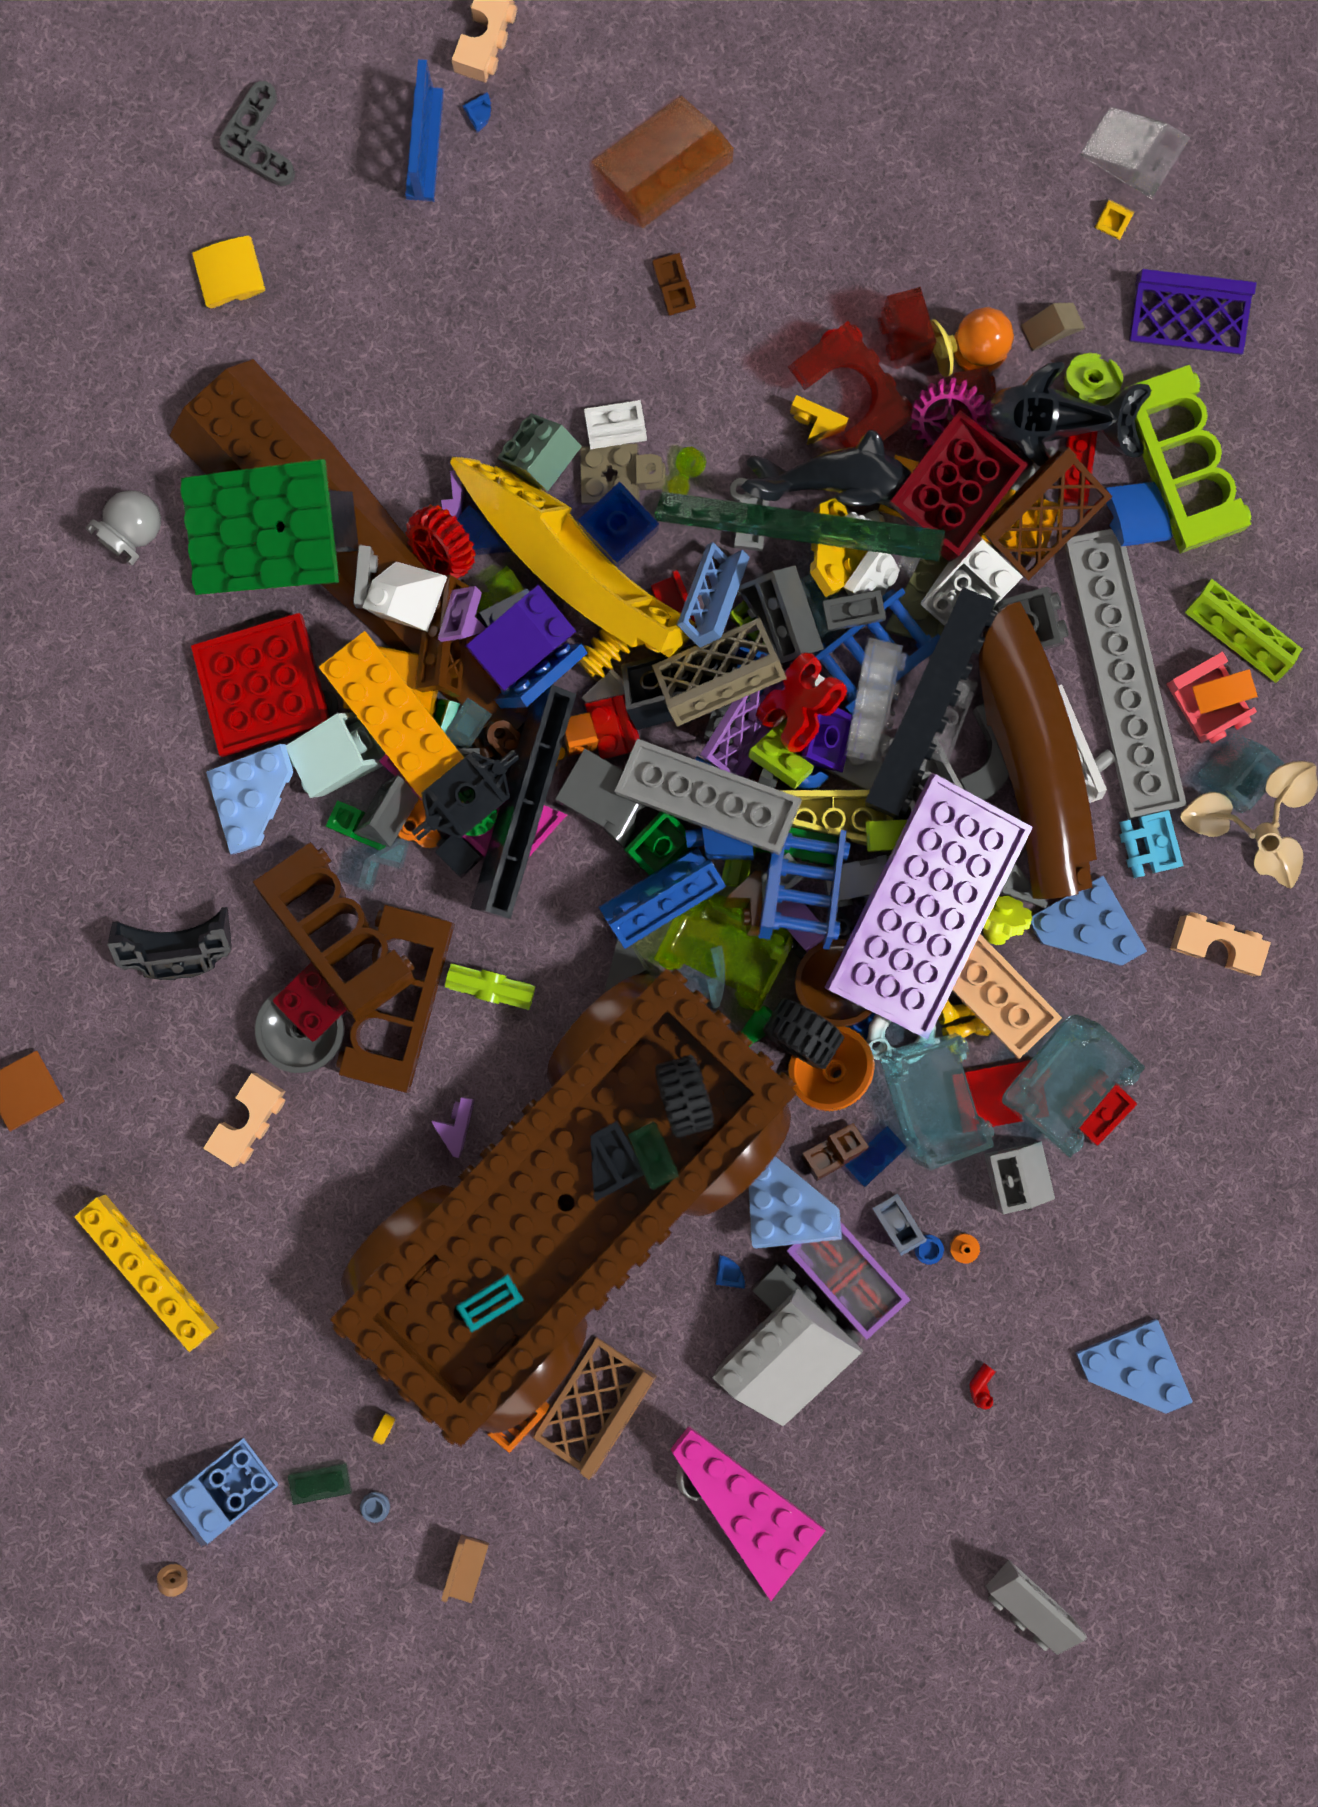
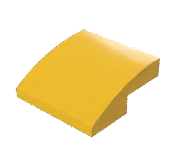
(228, 271)

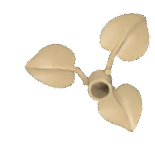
(1277, 856)

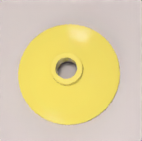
(944, 349)

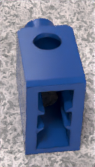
(719, 845)

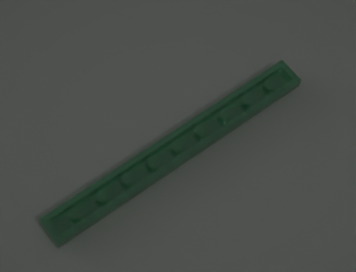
(801, 526)

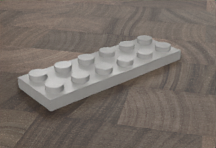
(708, 796)

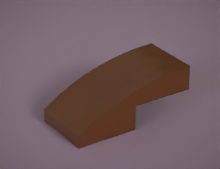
(673, 284)
(834, 1152)

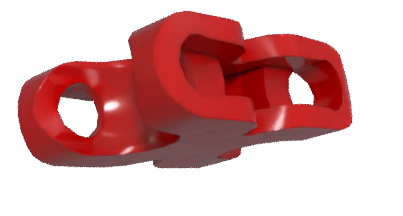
(801, 702)

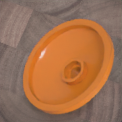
(823, 1091)

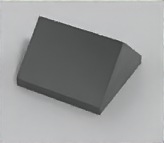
(387, 812)

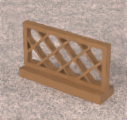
(616, 1421)

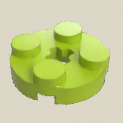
(1091, 365)

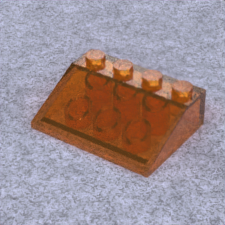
(664, 160)

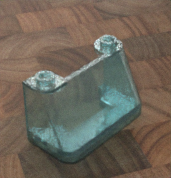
(1070, 1081)
(935, 1101)

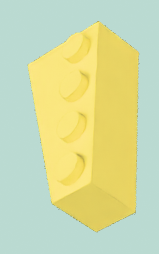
(835, 811)

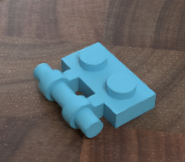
(1159, 840)

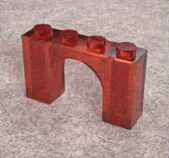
(847, 350)

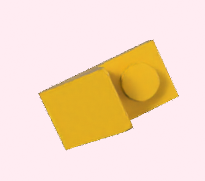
(825, 421)

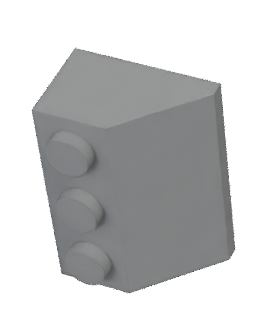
(1034, 1610)

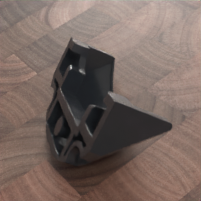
(171, 953)

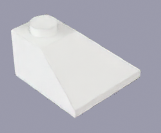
(405, 595)

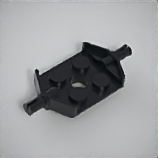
(441, 799)

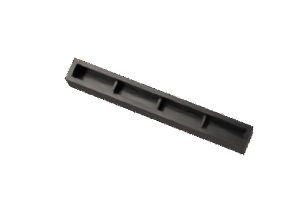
(930, 702)
(521, 813)

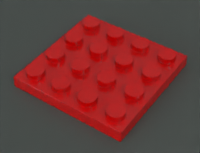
(260, 684)

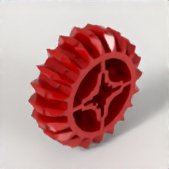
(440, 541)

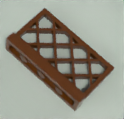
(1034, 490)

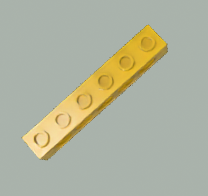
(146, 1272)

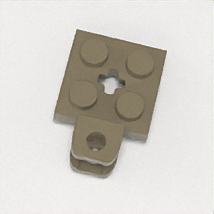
(631, 468)

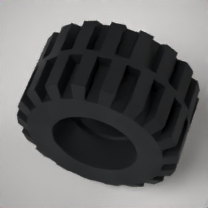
(803, 1033)
(684, 1096)

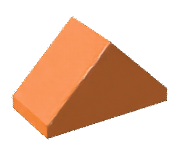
(580, 735)

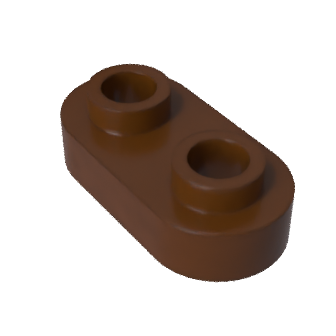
(506, 741)

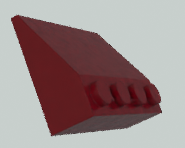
(958, 483)

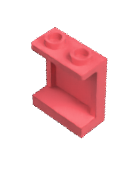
(1212, 724)

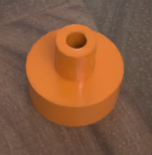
(958, 1245)

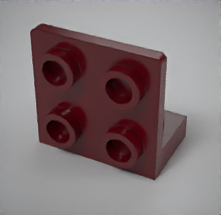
(310, 1003)

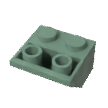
(539, 451)

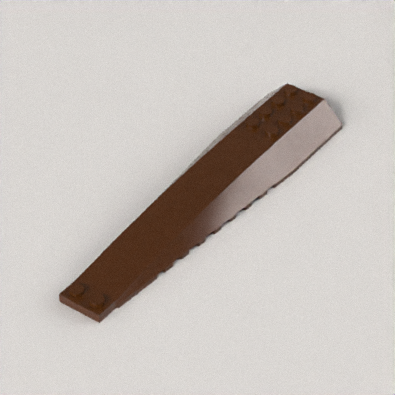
(252, 424)

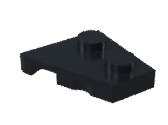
(612, 1160)

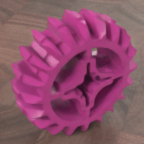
(938, 416)

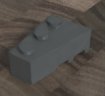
(784, 611)

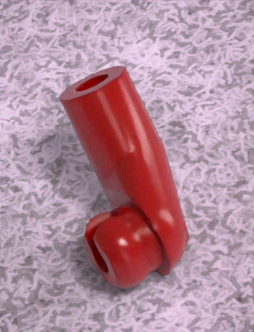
(979, 1387)

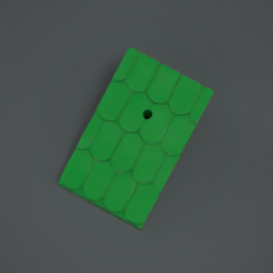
(266, 527)

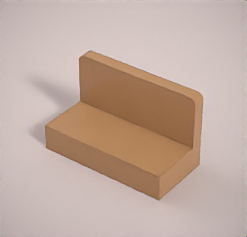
(465, 1569)

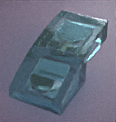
(716, 985)

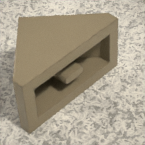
(1052, 324)

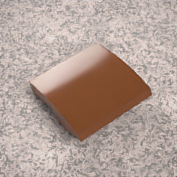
(26, 1091)

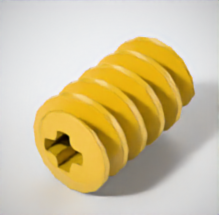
(602, 653)

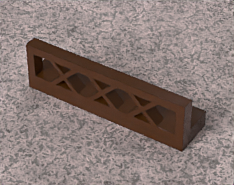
(435, 656)

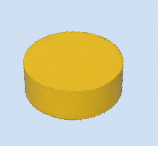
(384, 1429)

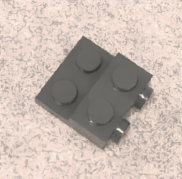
(1042, 609)

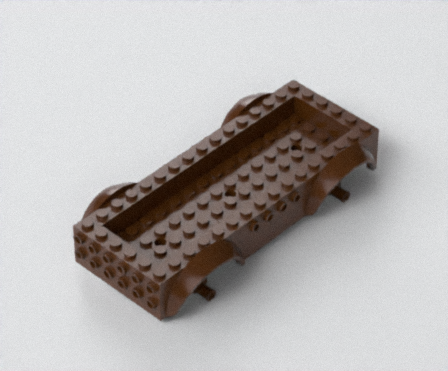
(511, 1218)

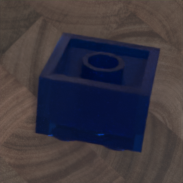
(618, 525)

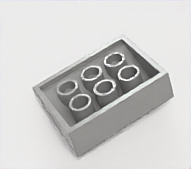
(787, 1360)

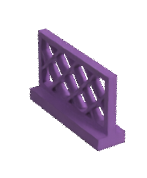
(745, 734)

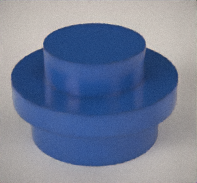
(930, 1251)

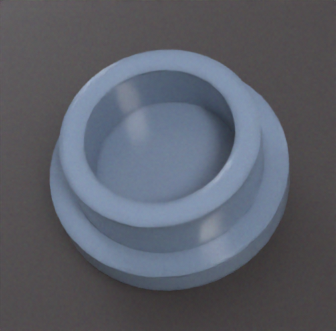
(375, 1507)

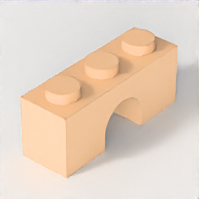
(477, 55)
(1245, 951)
(262, 1100)

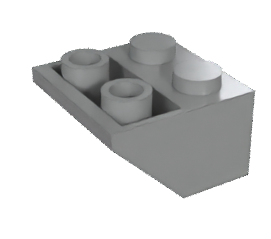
(1019, 1177)

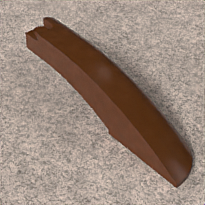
(1039, 754)

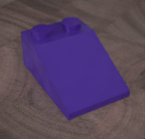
(521, 638)

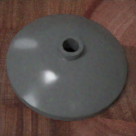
(289, 1049)

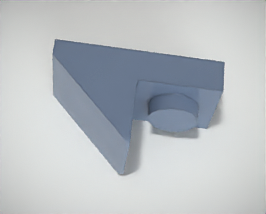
(899, 1224)

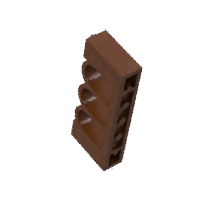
(370, 987)
(383, 1070)

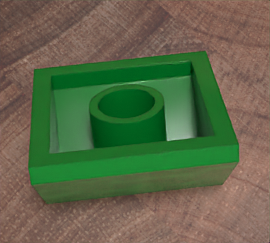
(658, 843)

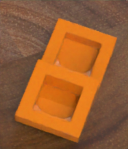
(1225, 691)

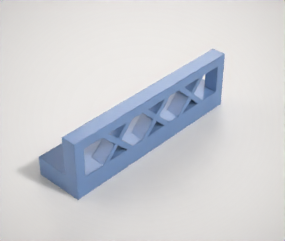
(717, 600)

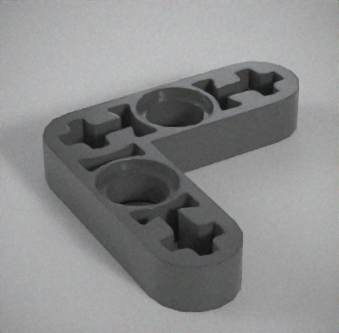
(246, 135)

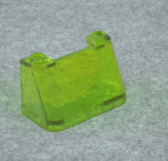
(749, 960)

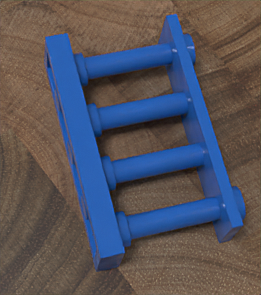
(925, 644)
(776, 893)
(661, 897)

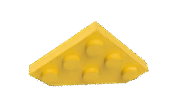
(833, 564)

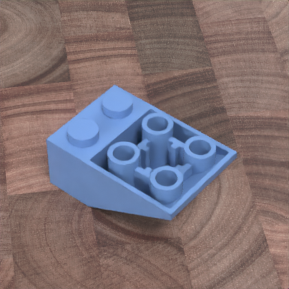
(222, 1492)

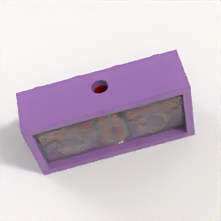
(851, 1280)

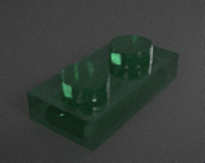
(653, 1155)
(319, 1483)

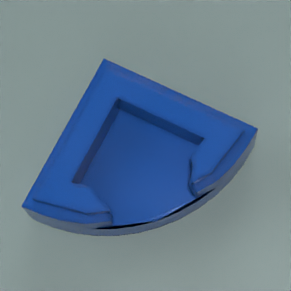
(478, 111)
(729, 1273)

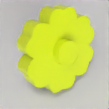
(1006, 920)

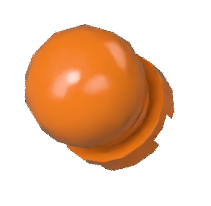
(983, 339)

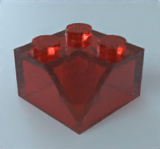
(907, 328)

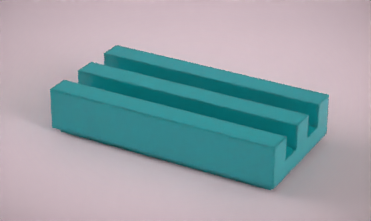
(511, 1289)

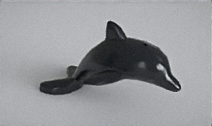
(1042, 414)
(858, 473)

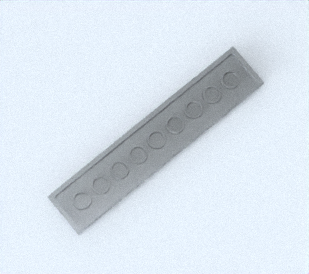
(1124, 674)

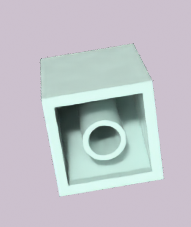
(334, 754)

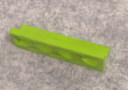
(1243, 631)

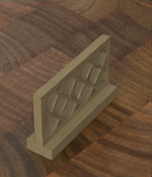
(725, 686)

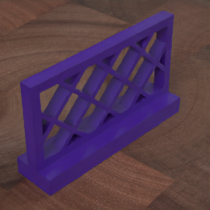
(1188, 287)

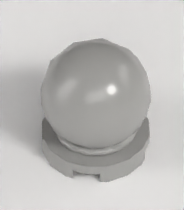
(127, 523)

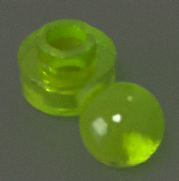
(679, 484)

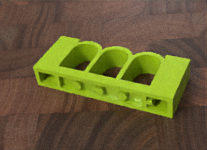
(1232, 516)

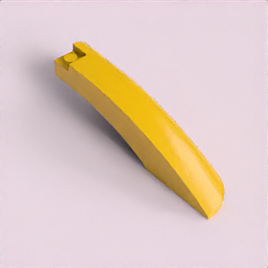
(566, 560)

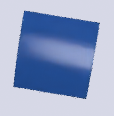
(1139, 514)

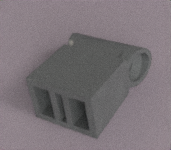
(592, 796)

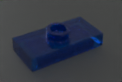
(881, 1152)

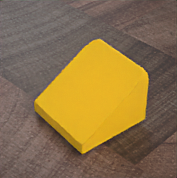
(1114, 219)

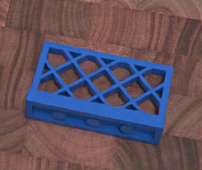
(424, 137)

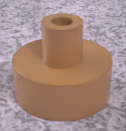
(172, 1580)

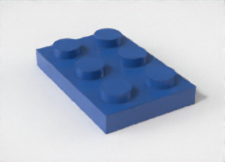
(541, 677)

